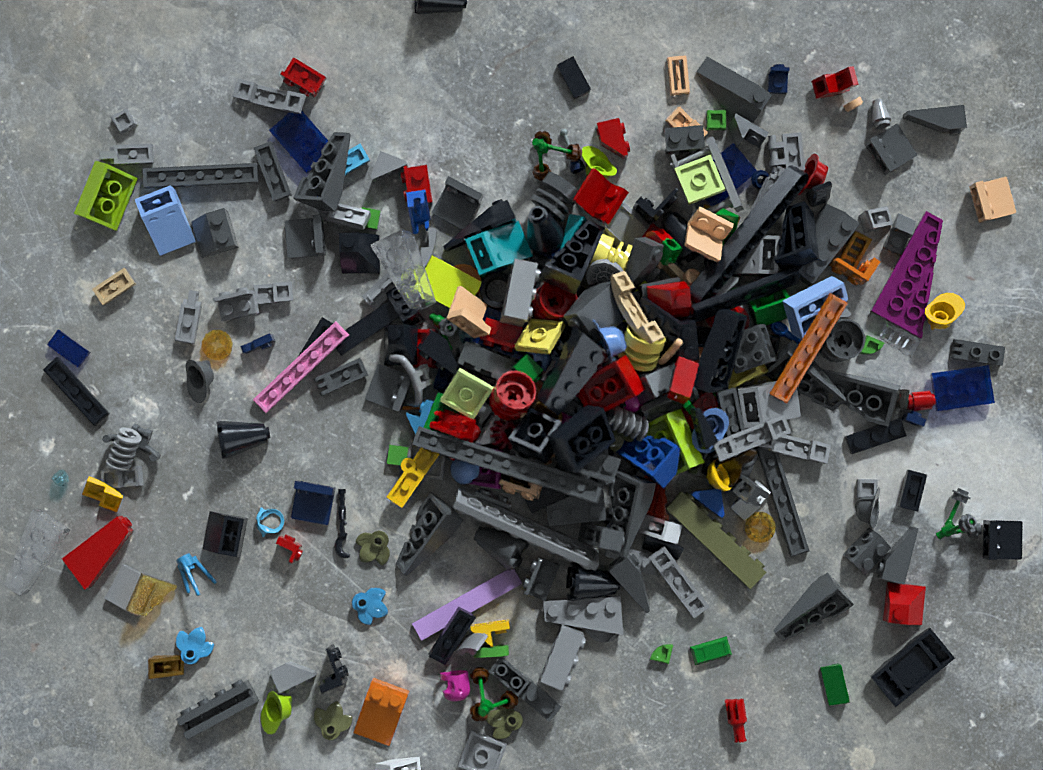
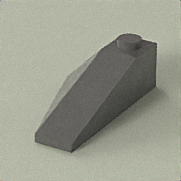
(325, 181)
(867, 396)
(818, 602)

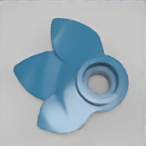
(373, 605)
(193, 642)

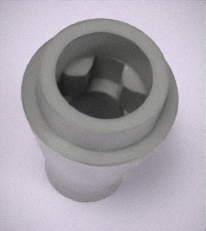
(880, 115)

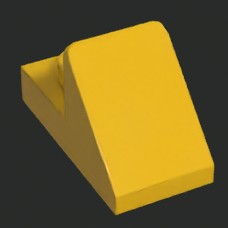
(486, 628)

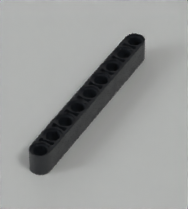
(749, 234)

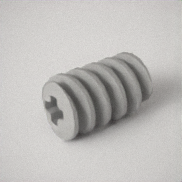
(628, 423)
(124, 449)

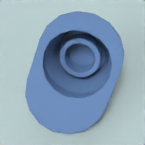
(612, 339)
(719, 424)

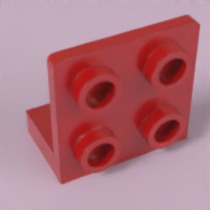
(600, 197)

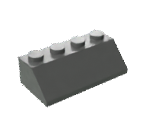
(832, 232)

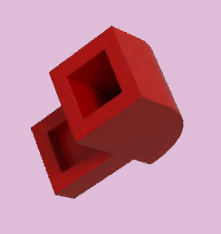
(835, 84)

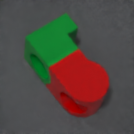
(671, 248)

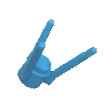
(185, 565)

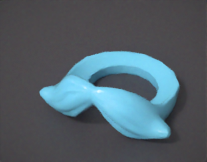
(264, 529)

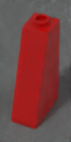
(96, 552)

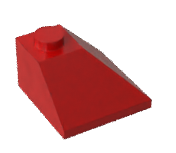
(672, 298)
(904, 604)

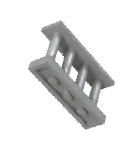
(712, 149)

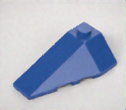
(653, 458)

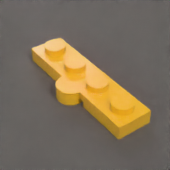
(413, 473)

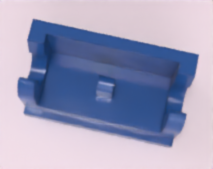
(418, 210)

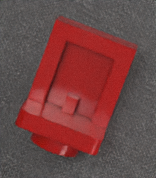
(289, 543)

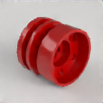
(551, 302)
(518, 388)

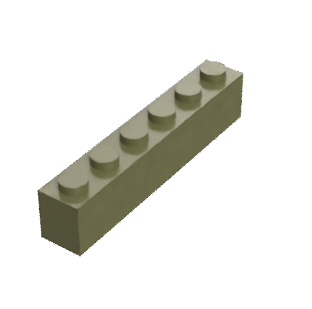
(715, 539)

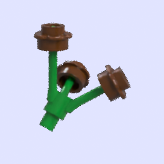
(542, 144)
(480, 710)

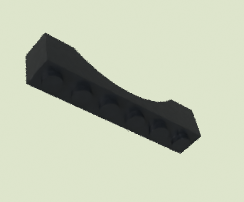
(438, 349)

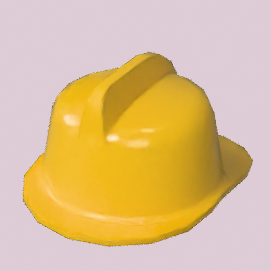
(944, 310)

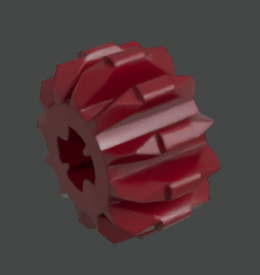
(500, 437)

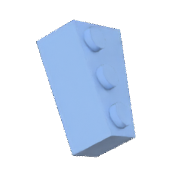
(805, 305)

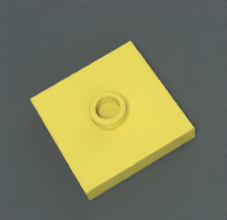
(540, 336)

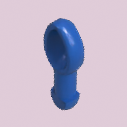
(782, 330)

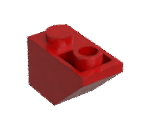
(611, 137)

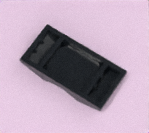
(912, 666)

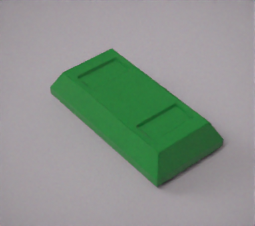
(710, 650)

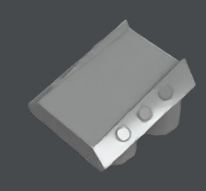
(625, 226)

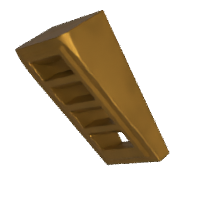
(867, 240)

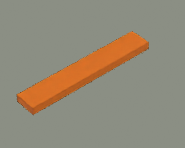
(808, 348)

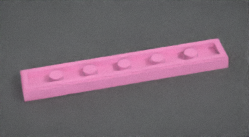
(301, 367)

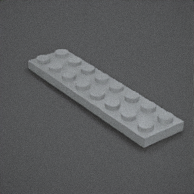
(527, 529)

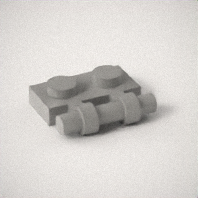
(792, 151)

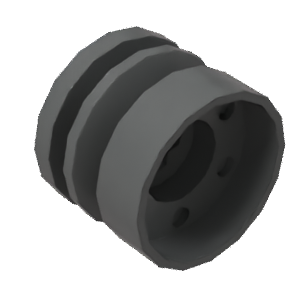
(554, 198)
(851, 339)

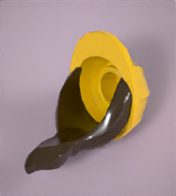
(726, 473)

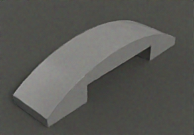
(269, 97)
(751, 437)
(799, 448)
(678, 582)

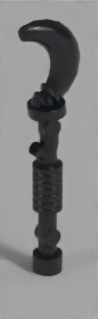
(342, 517)

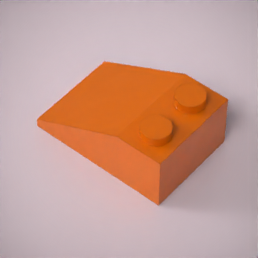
(381, 711)

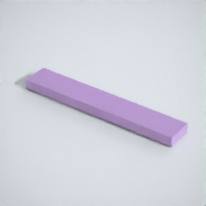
(469, 601)

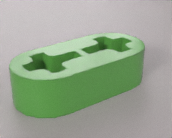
(489, 651)

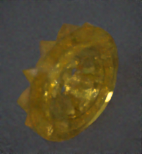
(220, 353)
(765, 534)

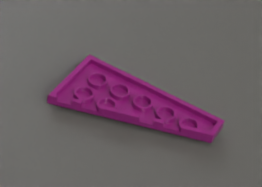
(910, 282)

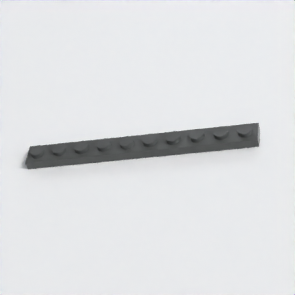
(508, 465)

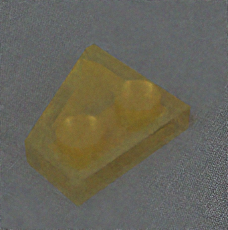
(148, 594)

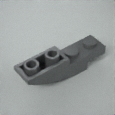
(525, 688)

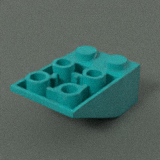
(498, 248)

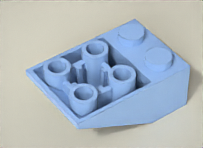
(165, 220)

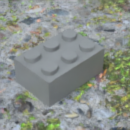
(519, 293)
(562, 657)

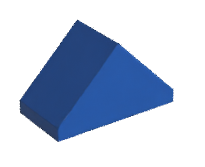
(711, 499)

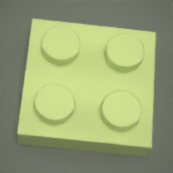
(699, 179)
(466, 393)

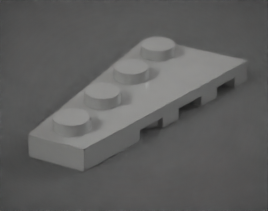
(591, 613)

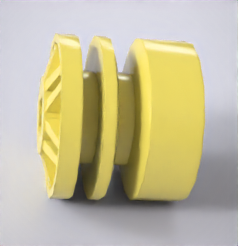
(606, 251)
(641, 353)

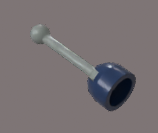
(575, 167)

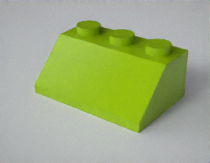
(105, 195)
(675, 429)

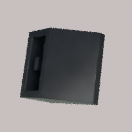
(225, 534)

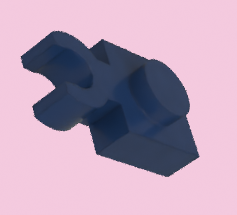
(263, 342)

